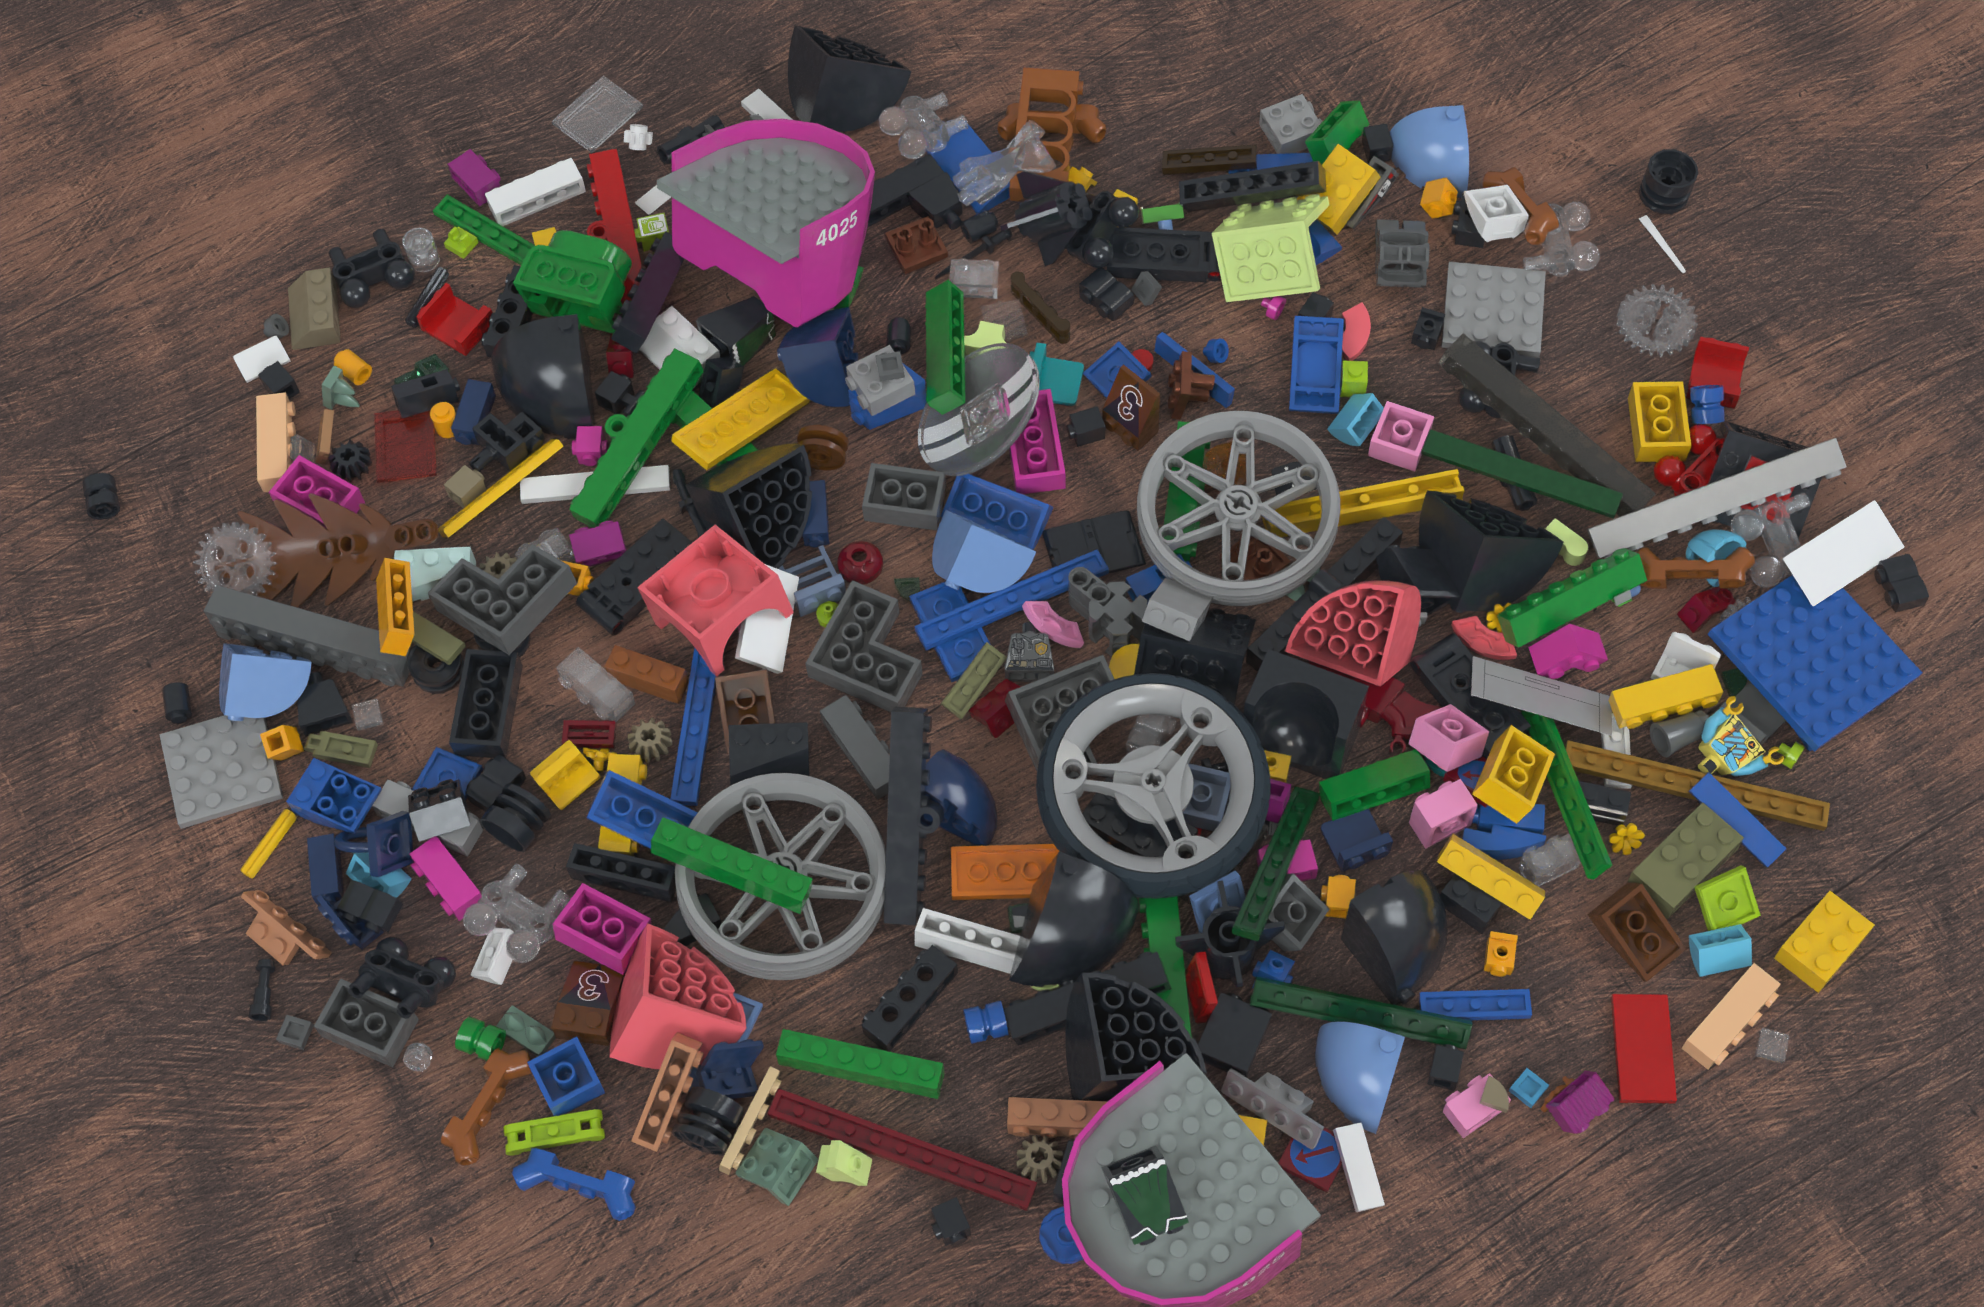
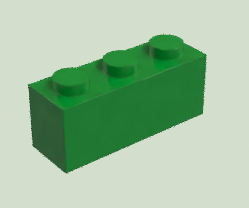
(1339, 127)

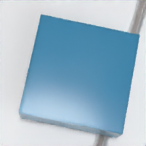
(1529, 1088)

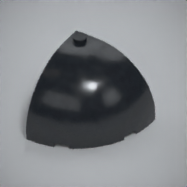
(841, 80)
(546, 374)
(758, 500)
(1485, 550)
(1072, 923)
(1398, 933)
(1118, 1035)

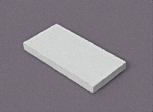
(766, 632)

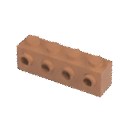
(666, 1092)
(1050, 1116)

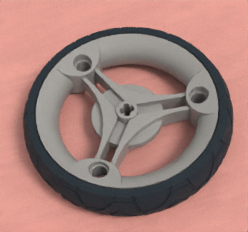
(1173, 697)

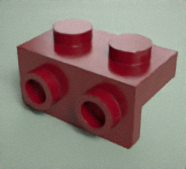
(993, 710)

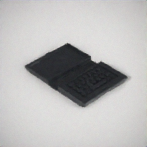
(1110, 534)

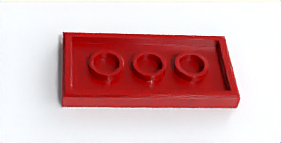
(1643, 1048)

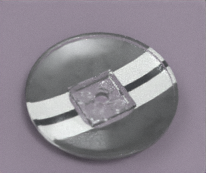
(997, 382)

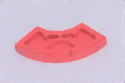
(1356, 331)
(1483, 640)

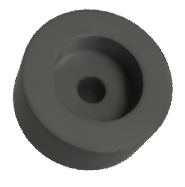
(276, 326)

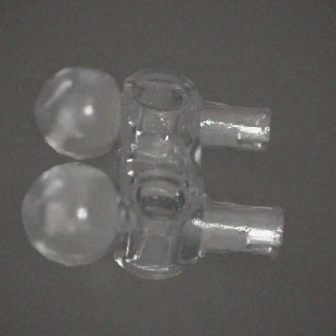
(924, 126)
(1557, 245)
(1777, 534)
(516, 913)

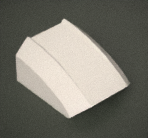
(1496, 212)

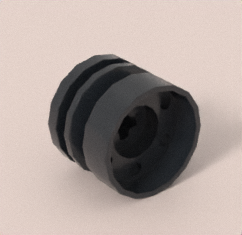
(1668, 181)
(517, 813)
(708, 1118)

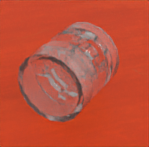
(421, 249)

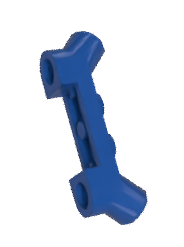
(544, 1167)

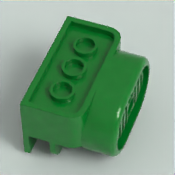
(575, 277)

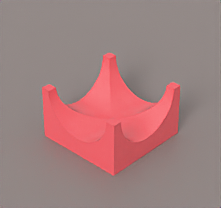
(711, 592)

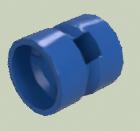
(1707, 404)
(985, 1022)

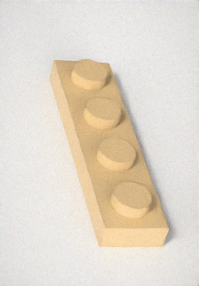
(746, 1132)

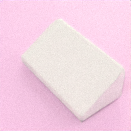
(259, 356)
(493, 959)

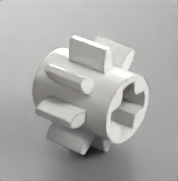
(638, 137)

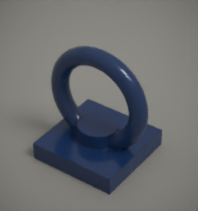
(387, 843)

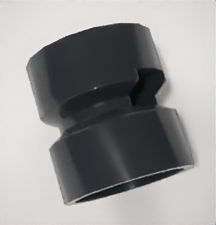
(101, 496)

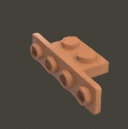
(280, 933)

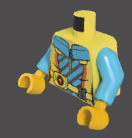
(1731, 746)

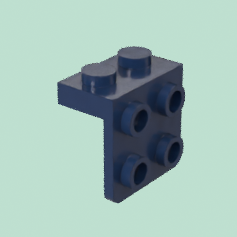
(1356, 840)
(352, 933)
(729, 1069)

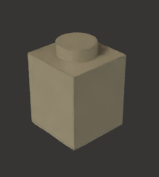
(465, 486)

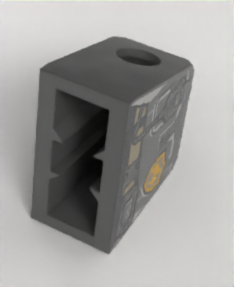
(1029, 656)

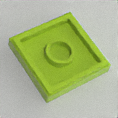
(1727, 899)

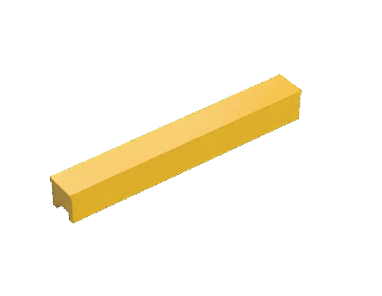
(1370, 501)

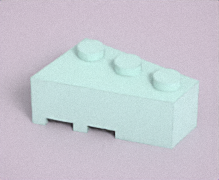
(430, 566)

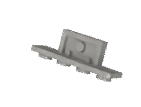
(1276, 1103)

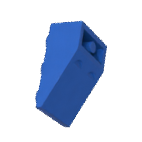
(332, 797)

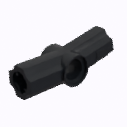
(686, 136)
(1521, 498)

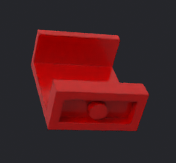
(454, 320)
(1719, 364)

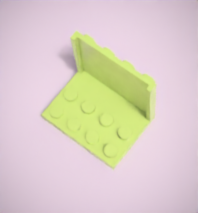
(1268, 248)

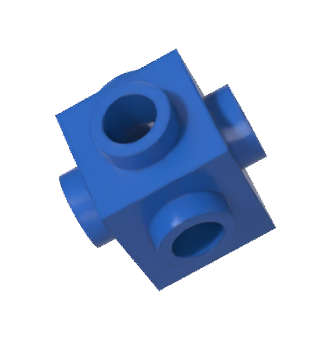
(1274, 967)

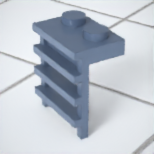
(831, 589)

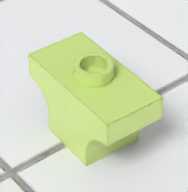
(987, 334)
(844, 1163)

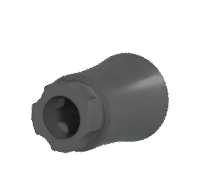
(1677, 732)

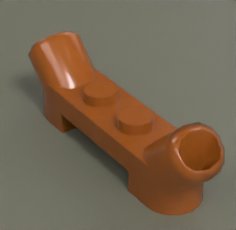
(1085, 123)
(1541, 217)
(1728, 571)
(461, 1134)

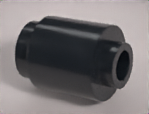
(899, 335)

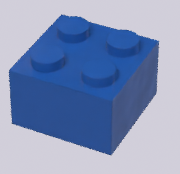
(566, 1077)

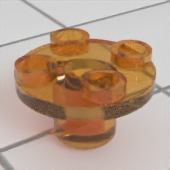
(1217, 462)

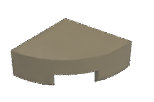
(1495, 1095)

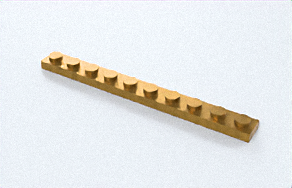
(1679, 781)

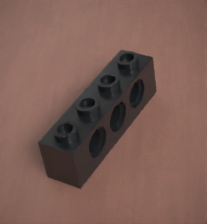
(502, 320)
(622, 872)
(888, 1034)

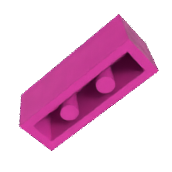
(444, 877)

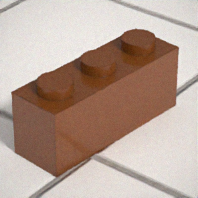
(647, 674)

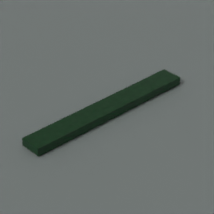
(1522, 474)
(1275, 864)
(1346, 1008)

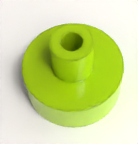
(825, 612)
(1791, 754)

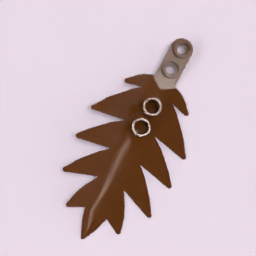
(346, 546)

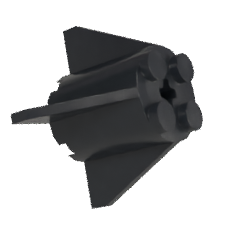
(1050, 213)
(1226, 953)

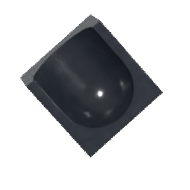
(1305, 713)

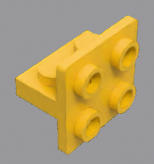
(565, 774)

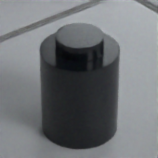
(979, 226)
(177, 702)

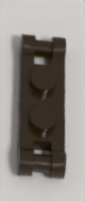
(1044, 314)

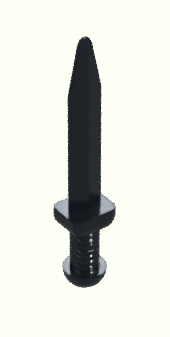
(988, 245)

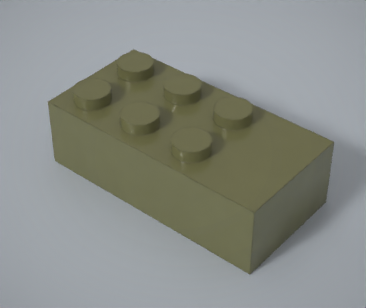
(1686, 859)

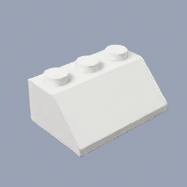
(672, 332)

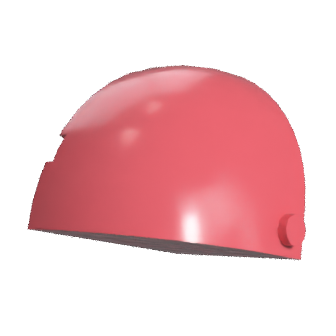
(1361, 630)
(669, 993)

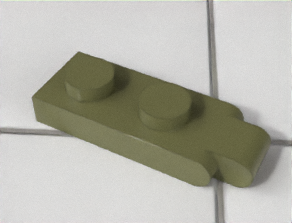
(341, 748)

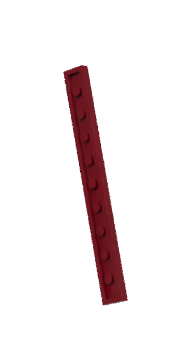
(903, 1149)

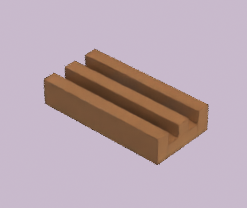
(324, 436)

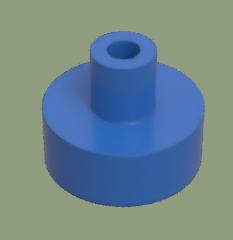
(1216, 350)

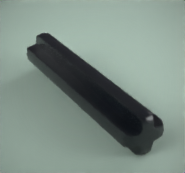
(435, 283)

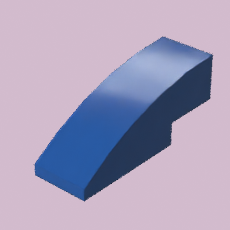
(1503, 841)

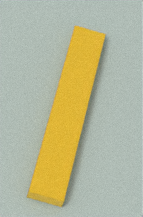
(500, 488)

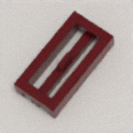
(589, 738)

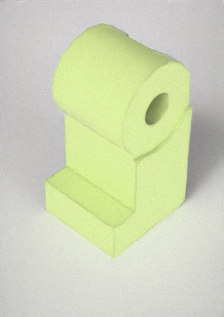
(1574, 547)

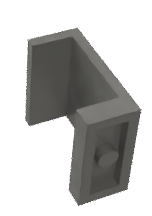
(1758, 714)

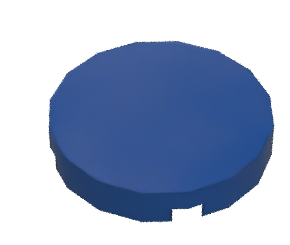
(1057, 1239)

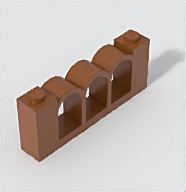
(1051, 87)

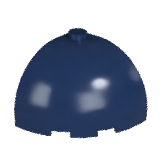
(818, 357)
(963, 797)

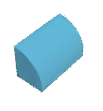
(1356, 419)
(391, 883)
(1721, 950)

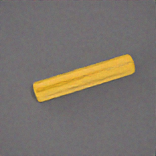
(268, 843)

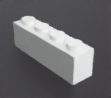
(535, 192)
(966, 940)

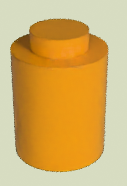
(353, 366)
(442, 418)

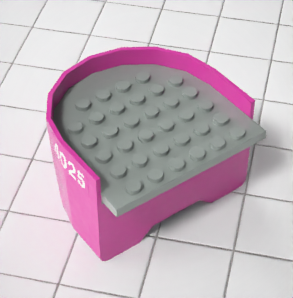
(775, 209)
(1236, 1196)

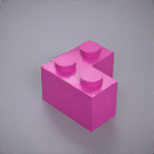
(1568, 649)

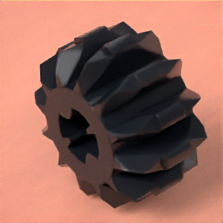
(350, 460)

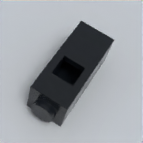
(424, 392)

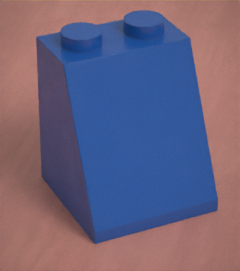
(901, 409)

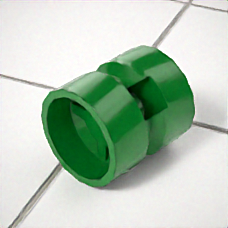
(478, 1038)

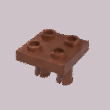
(916, 245)
(1187, 385)
(1261, 559)

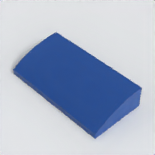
(960, 147)
(999, 509)
(634, 809)

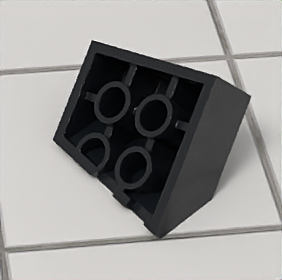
(768, 750)

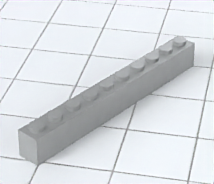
(1718, 497)

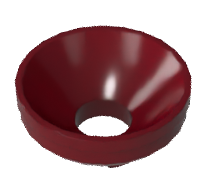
(864, 571)

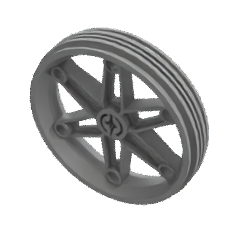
(1239, 507)
(834, 803)

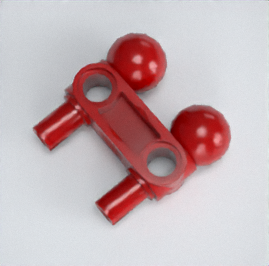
(1672, 471)

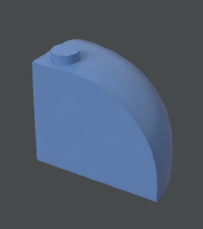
(1433, 146)
(976, 556)
(258, 682)
(1357, 1069)

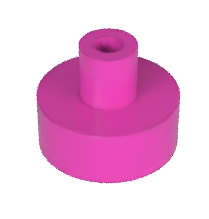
(1274, 306)

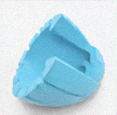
(1712, 546)

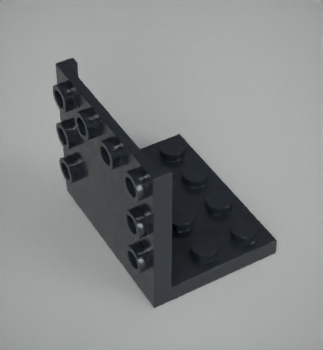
(1735, 453)
(1210, 657)

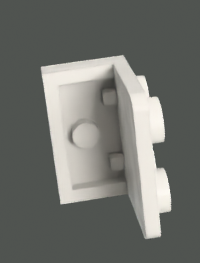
(1684, 655)

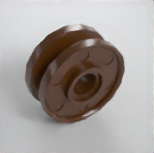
(824, 446)

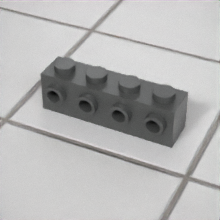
(859, 743)

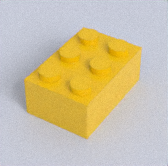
(1346, 186)
(1659, 420)
(1513, 774)
(1824, 941)

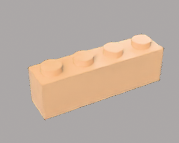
(273, 437)
(1731, 1016)

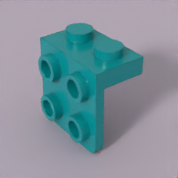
(1058, 375)

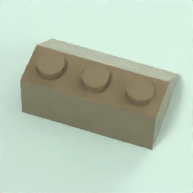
(314, 310)

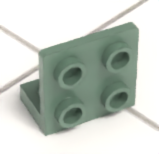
(777, 1165)

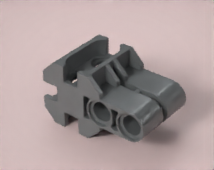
(1401, 253)
(1106, 608)

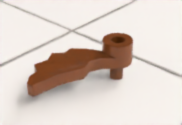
(1555, 1092)

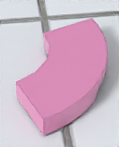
(1050, 623)

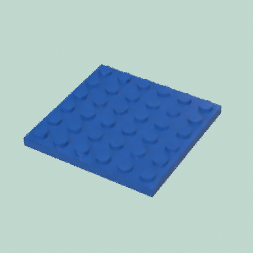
(1814, 662)

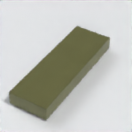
(436, 640)
(973, 680)

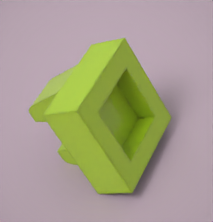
(460, 242)

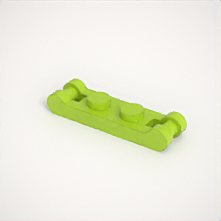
(554, 1131)

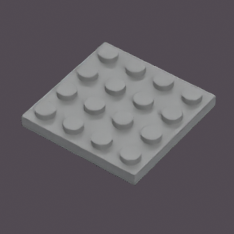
(1494, 306)
(219, 769)

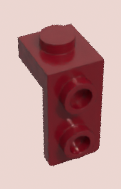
(619, 359)
(1704, 606)

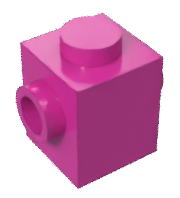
(589, 445)

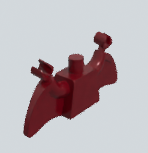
(1391, 705)

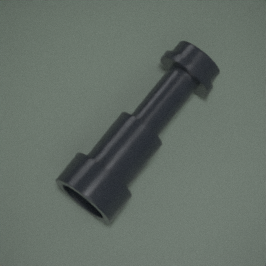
(261, 1008)

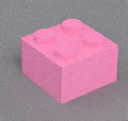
(1400, 436)
(1448, 737)
(1442, 812)

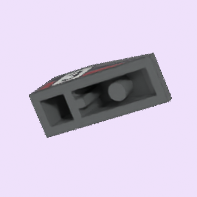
(1388, 176)

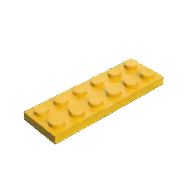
(739, 419)

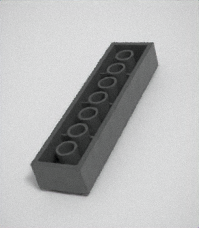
(304, 635)

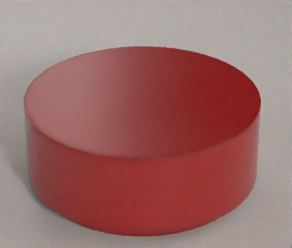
(1144, 358)

